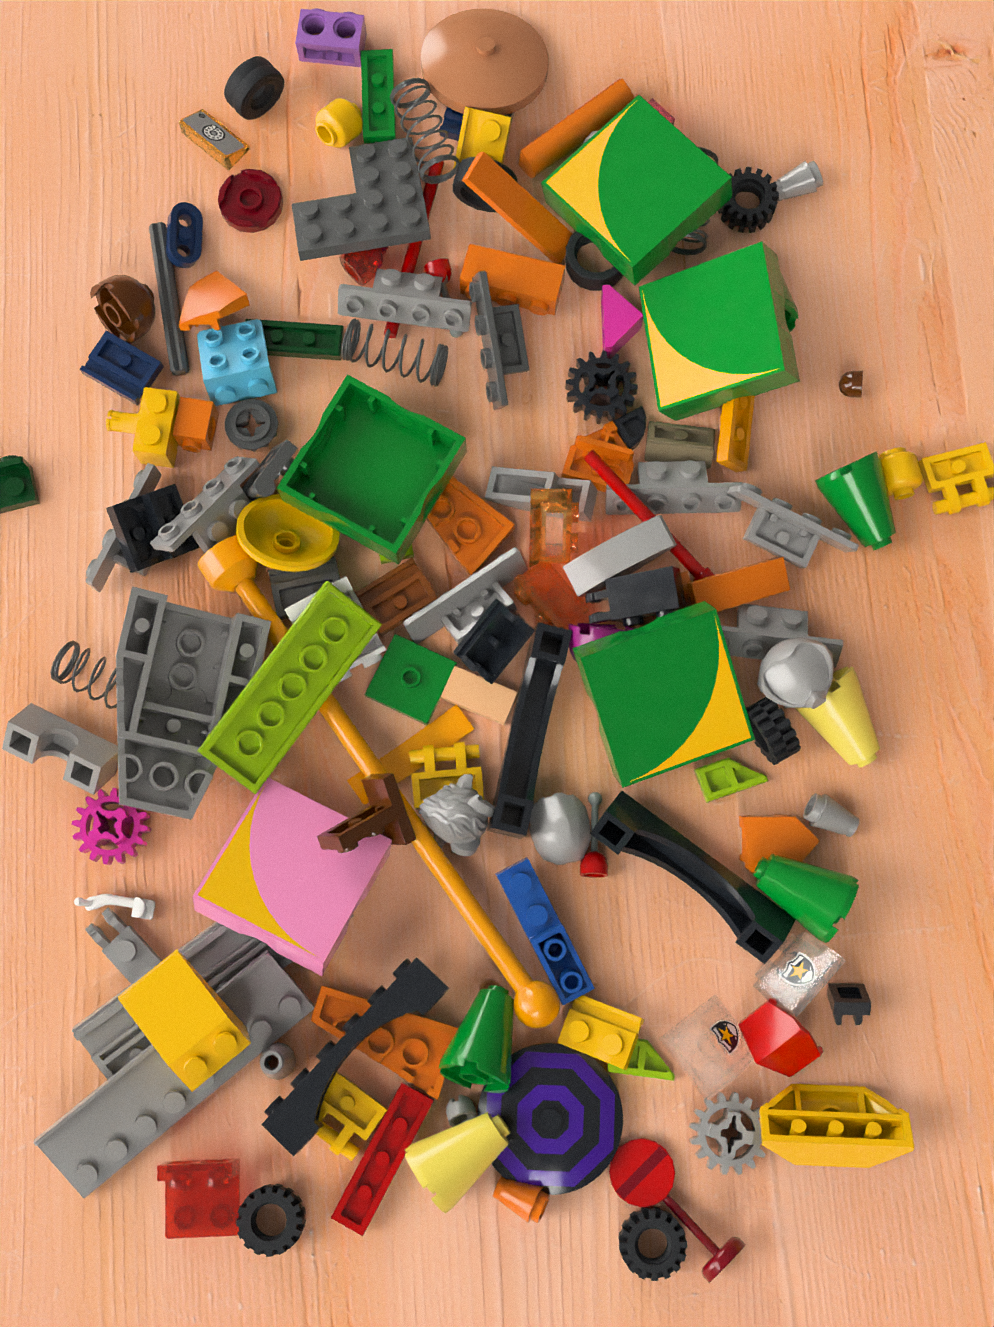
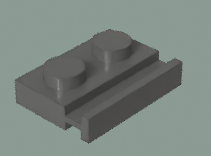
(295, 586)

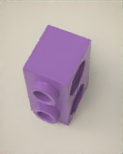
(330, 44)

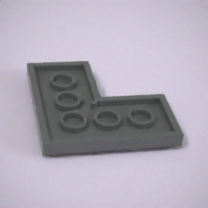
(380, 214)

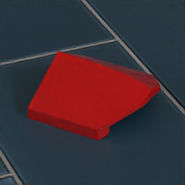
(778, 1039)

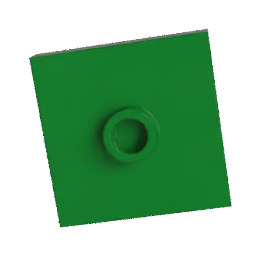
(410, 679)

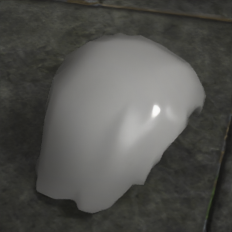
(560, 828)

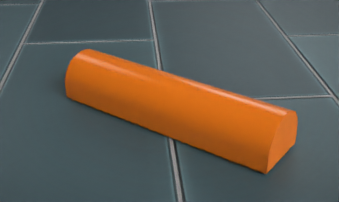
(574, 129)

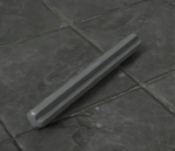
(168, 300)

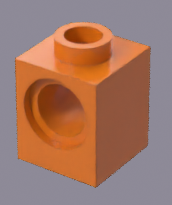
(195, 424)

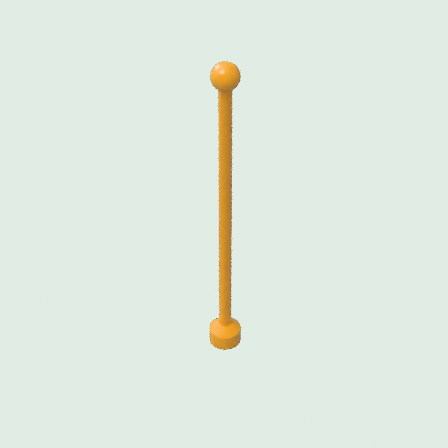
(535, 1002)

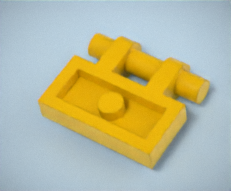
(957, 468)
(431, 781)
(352, 1108)

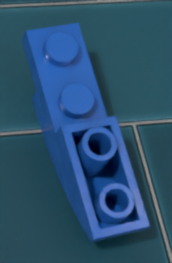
(544, 931)

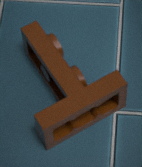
(383, 816)

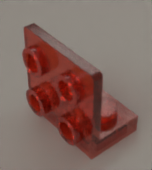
(201, 1197)

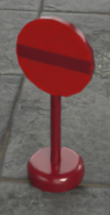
(644, 1176)

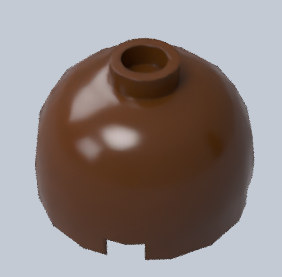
(124, 306)

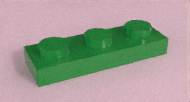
(377, 85)

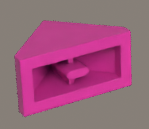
(619, 320)

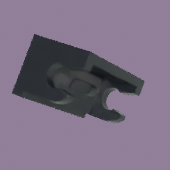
(494, 641)

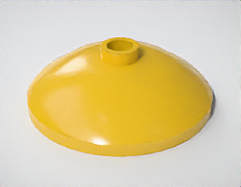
(284, 536)

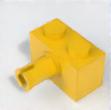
(151, 427)

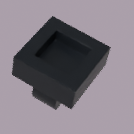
(848, 1000)

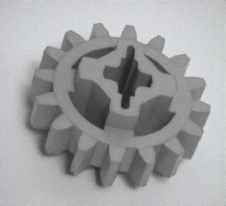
(713, 1129)

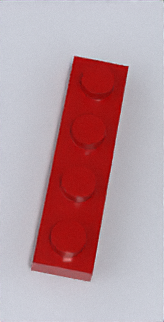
(382, 1159)

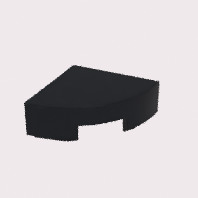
(632, 427)

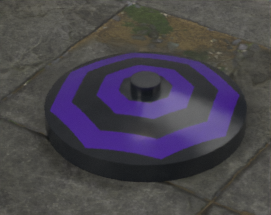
(559, 1116)

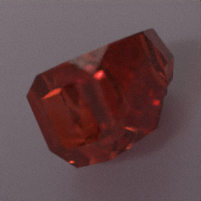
(363, 264)

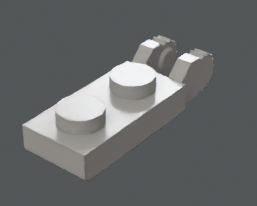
(128, 950)

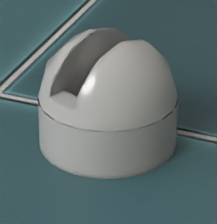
(460, 1110)

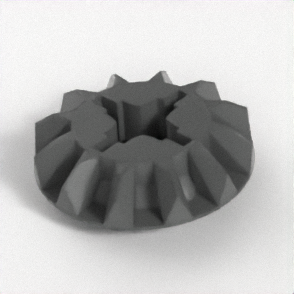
(239, 417)

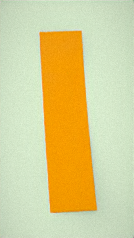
(440, 733)

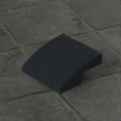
(138, 523)

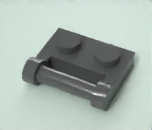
(273, 465)

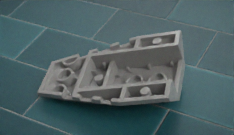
(172, 688)

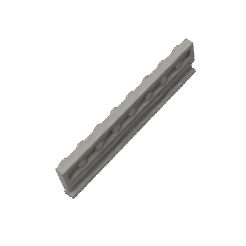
(216, 955)
(150, 1098)

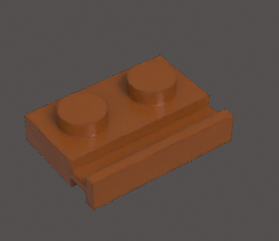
(396, 595)

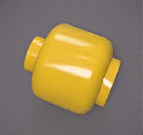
(338, 123)
(901, 472)

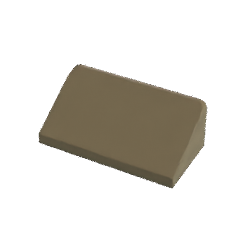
(679, 443)

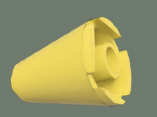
(845, 719)
(457, 1157)

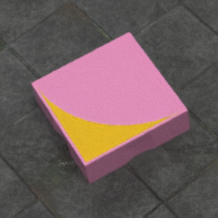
(280, 882)

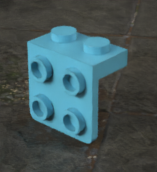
(235, 362)

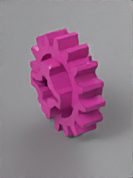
(99, 834)

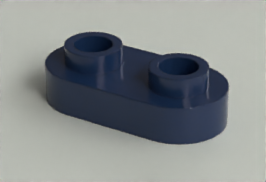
(182, 237)

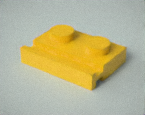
(483, 133)
(601, 1031)

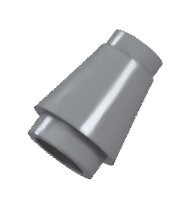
(799, 181)
(829, 815)
(286, 1061)

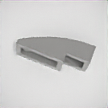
(513, 489)
(619, 555)

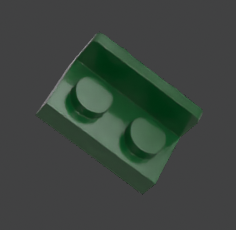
(16, 484)

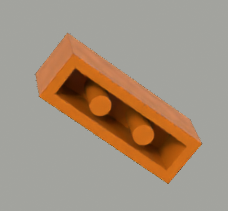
(515, 279)

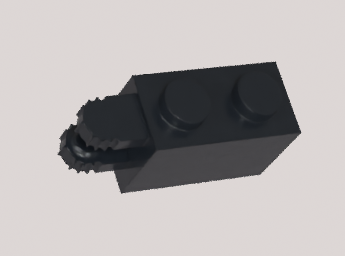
(640, 596)

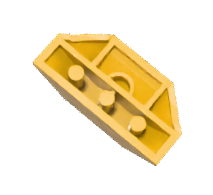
(834, 1126)

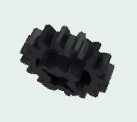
(601, 401)

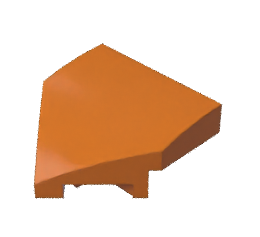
(211, 300)
(609, 447)
(774, 835)

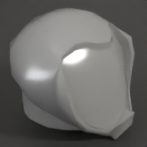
(797, 673)

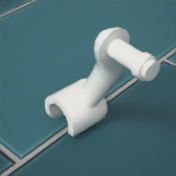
(141, 907)

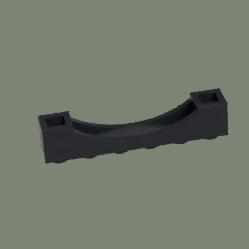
(527, 731)
(752, 916)
(296, 1117)

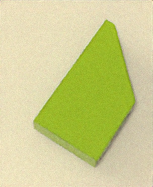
(726, 778)
(645, 1063)

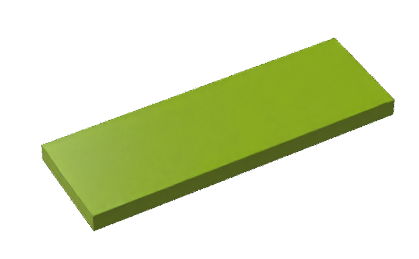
(289, 687)

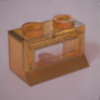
(551, 526)

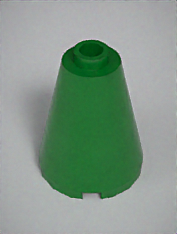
(861, 500)
(807, 892)
(483, 1043)

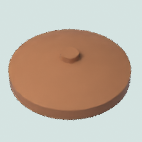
(484, 61)

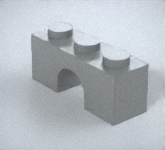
(41, 733)

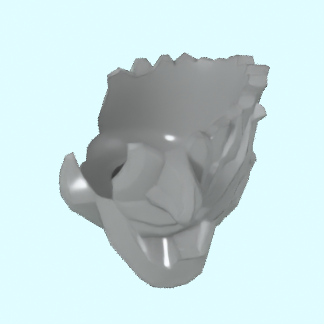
(457, 816)

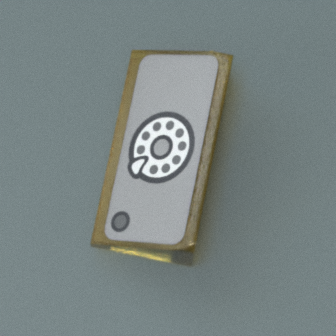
(213, 138)

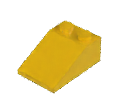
(185, 1020)

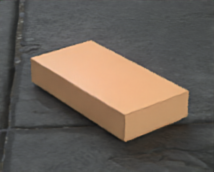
(479, 696)

